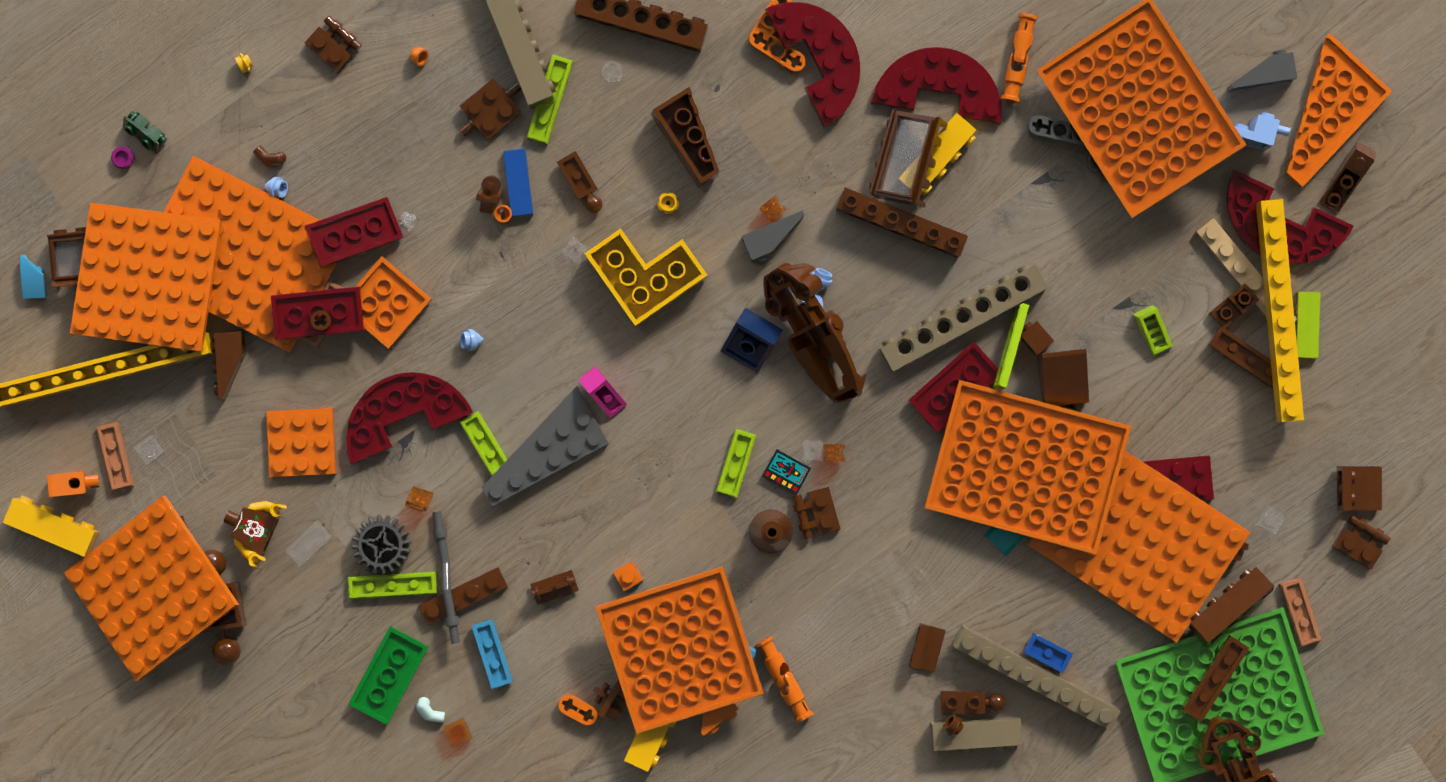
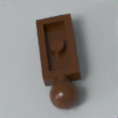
(580, 181)
(970, 702)

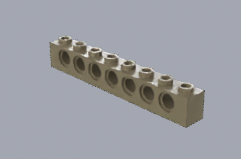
(1034, 285)

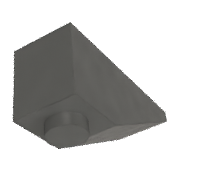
(1274, 70)
(766, 239)

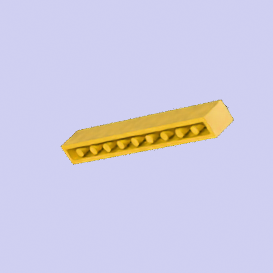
(1279, 310)
(95, 372)

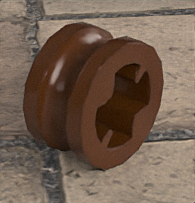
(320, 327)

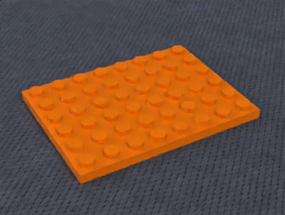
(1141, 107)
(259, 248)
(1028, 467)
(1156, 549)

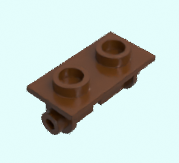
(554, 587)

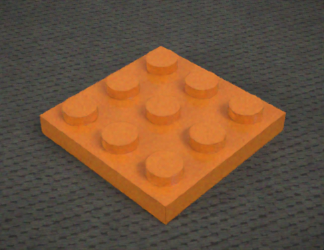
(389, 302)
(301, 442)

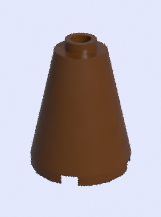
(759, 531)

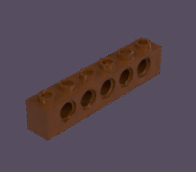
(692, 41)
(902, 223)

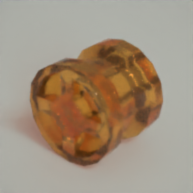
(773, 209)
(833, 452)

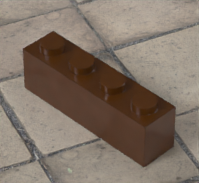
(1231, 606)

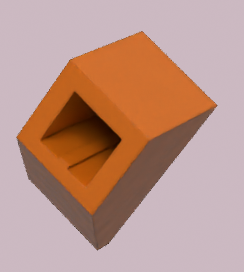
(713, 718)

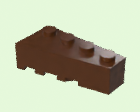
(685, 133)

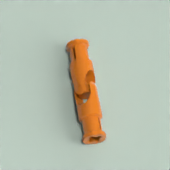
(1022, 43)
(793, 694)

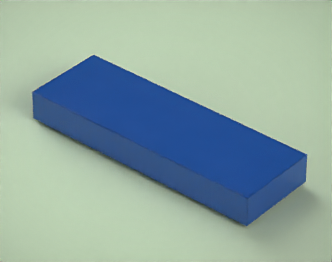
(518, 182)

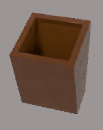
(1064, 378)

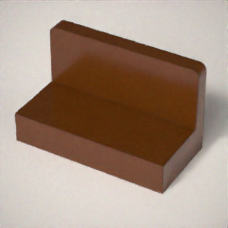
(927, 647)

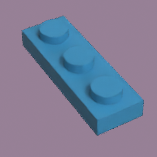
(492, 653)

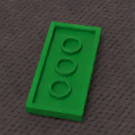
(388, 675)

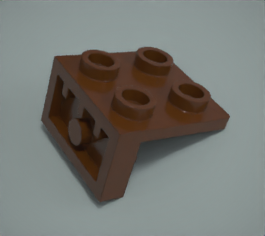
(1359, 488)

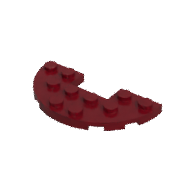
(830, 49)
(943, 72)
(1305, 243)
(395, 400)

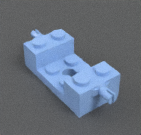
(1262, 131)

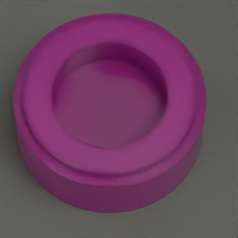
(122, 157)

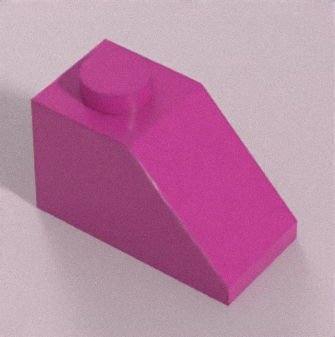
(602, 392)

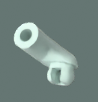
(427, 713)

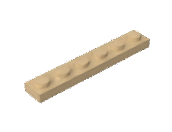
(1233, 260)

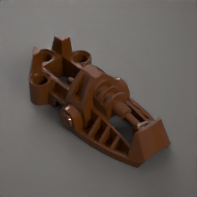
(815, 332)
(1232, 730)

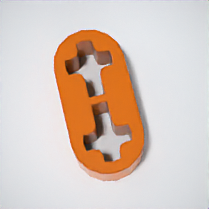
(576, 715)

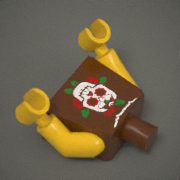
(254, 529)

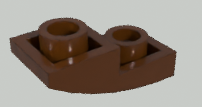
(1234, 306)

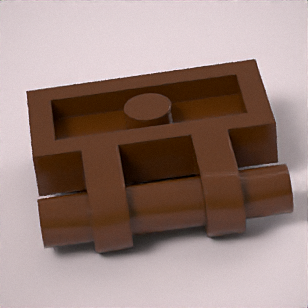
(328, 49)
(823, 512)
(1356, 547)

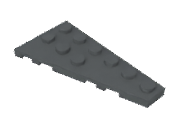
(558, 442)

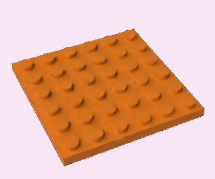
(146, 277)
(151, 588)
(679, 649)

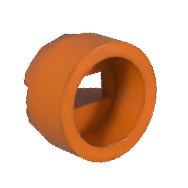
(422, 58)
(507, 213)

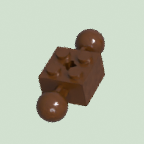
(226, 649)

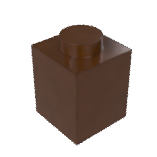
(1035, 337)

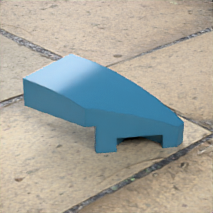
(31, 279)

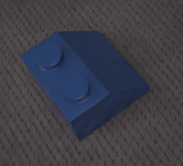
(751, 340)

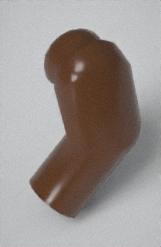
(270, 160)

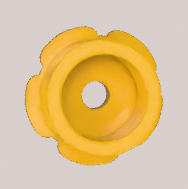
(244, 63)
(674, 203)

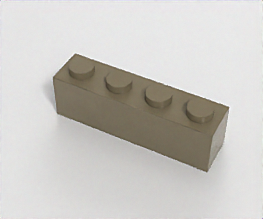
(978, 734)

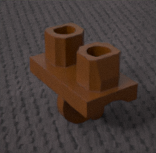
(489, 194)
(608, 709)

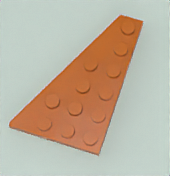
(1336, 106)

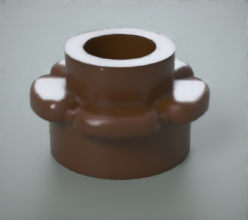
(953, 725)

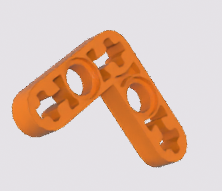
(768, 32)

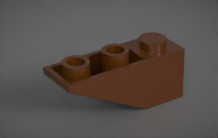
(1348, 176)
(229, 353)

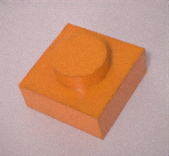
(628, 576)

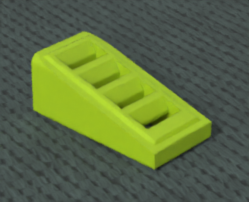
(1139, 316)

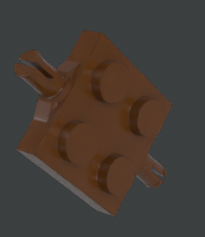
(490, 109)

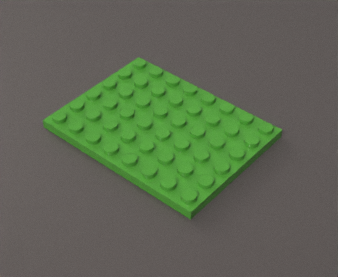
(1262, 694)

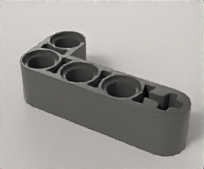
(1068, 138)

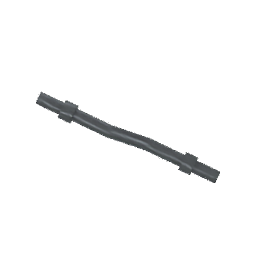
(451, 620)

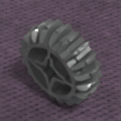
(385, 535)

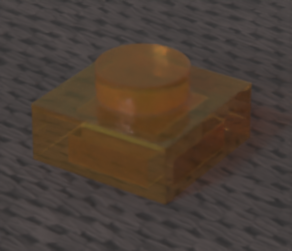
(419, 499)
(458, 732)

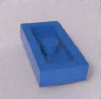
(1048, 652)

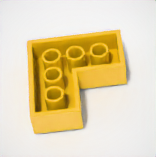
(640, 286)

